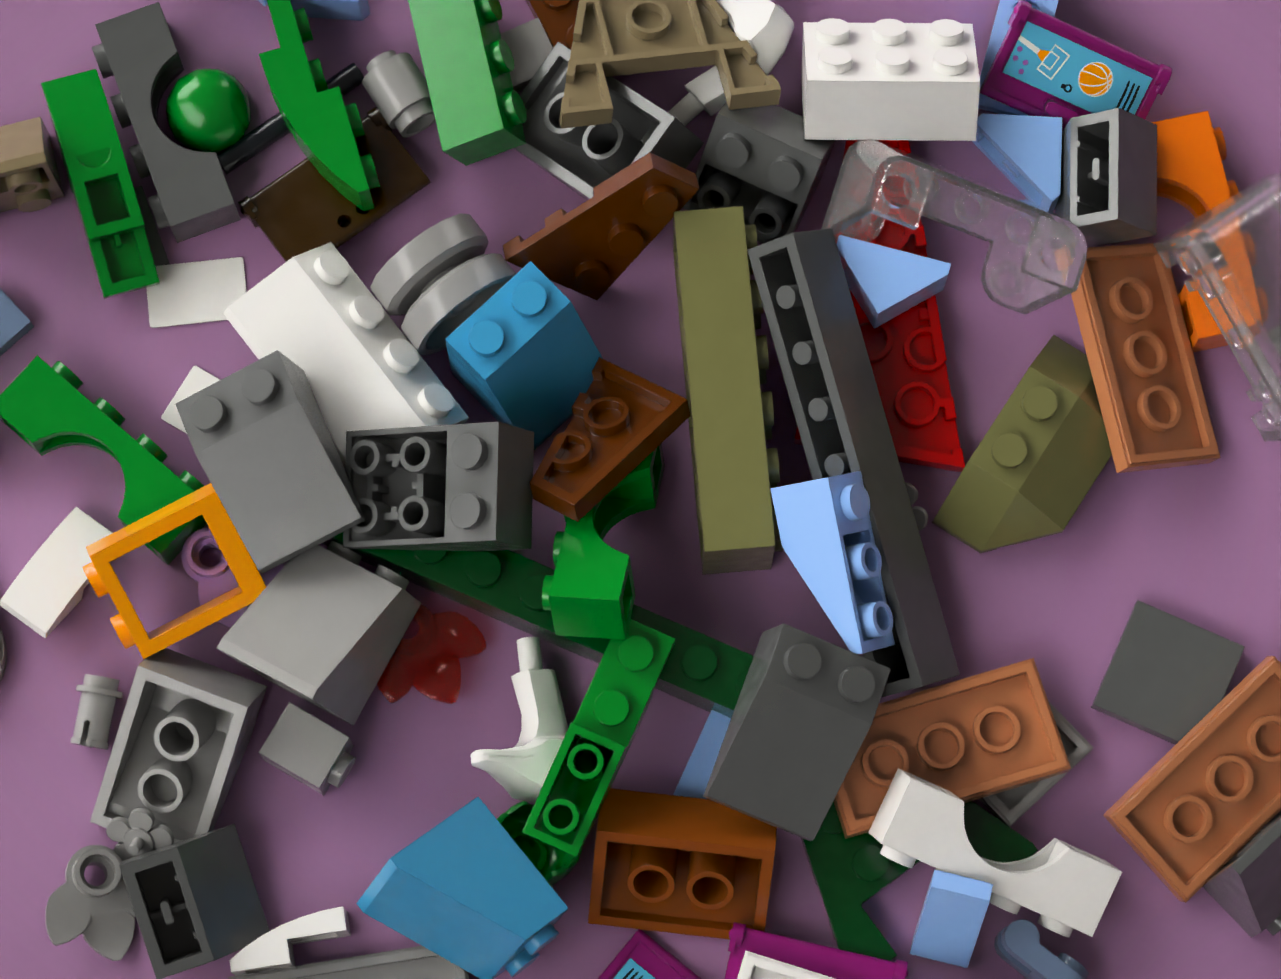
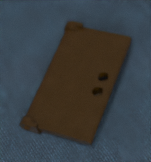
(306, 210)

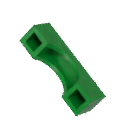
(53, 414)
(592, 581)

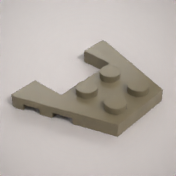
(654, 37)

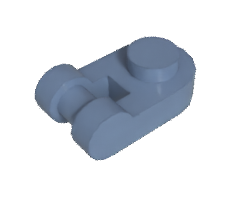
(1021, 949)

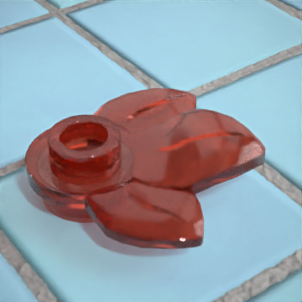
(432, 657)

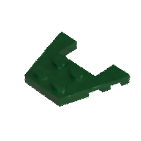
(855, 871)

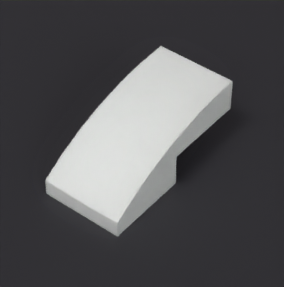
(54, 575)
(275, 947)

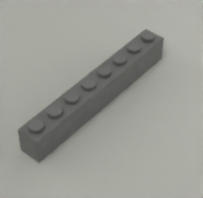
(848, 433)

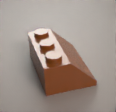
(679, 865)

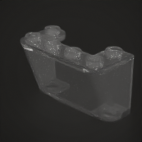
(1031, 250)

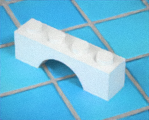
(1057, 882)

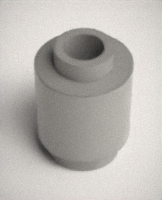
(399, 92)

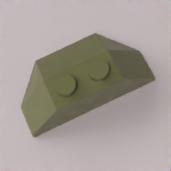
(1033, 457)

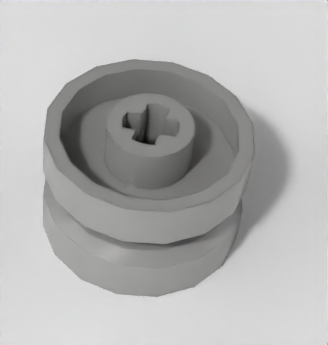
(440, 281)

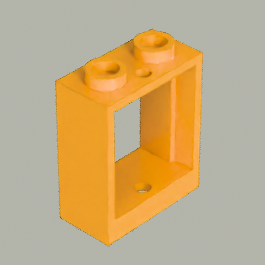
(105, 580)

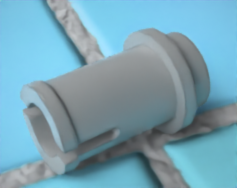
(95, 711)

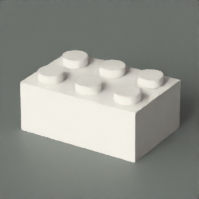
(889, 81)

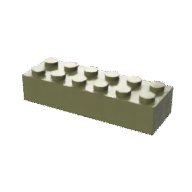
(723, 391)

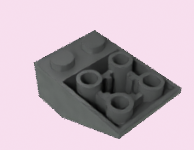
(442, 487)

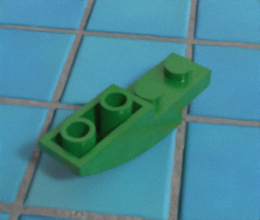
(313, 112)
(100, 183)
(599, 738)

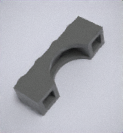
(188, 182)

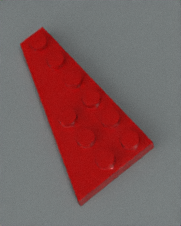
(911, 366)

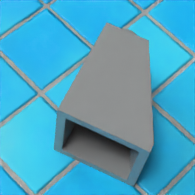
(324, 629)

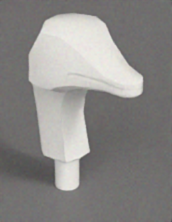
(767, 31)
(543, 728)

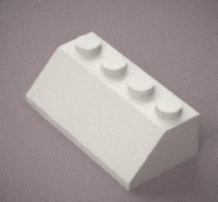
(346, 345)

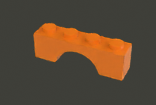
(1194, 176)

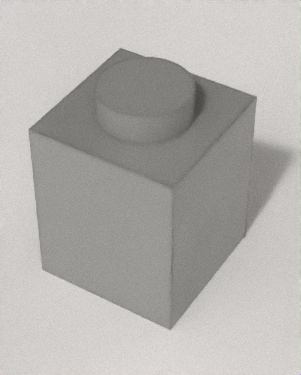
(308, 750)

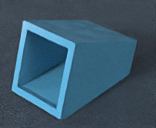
(525, 354)
(467, 895)

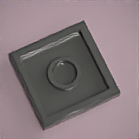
(1166, 673)

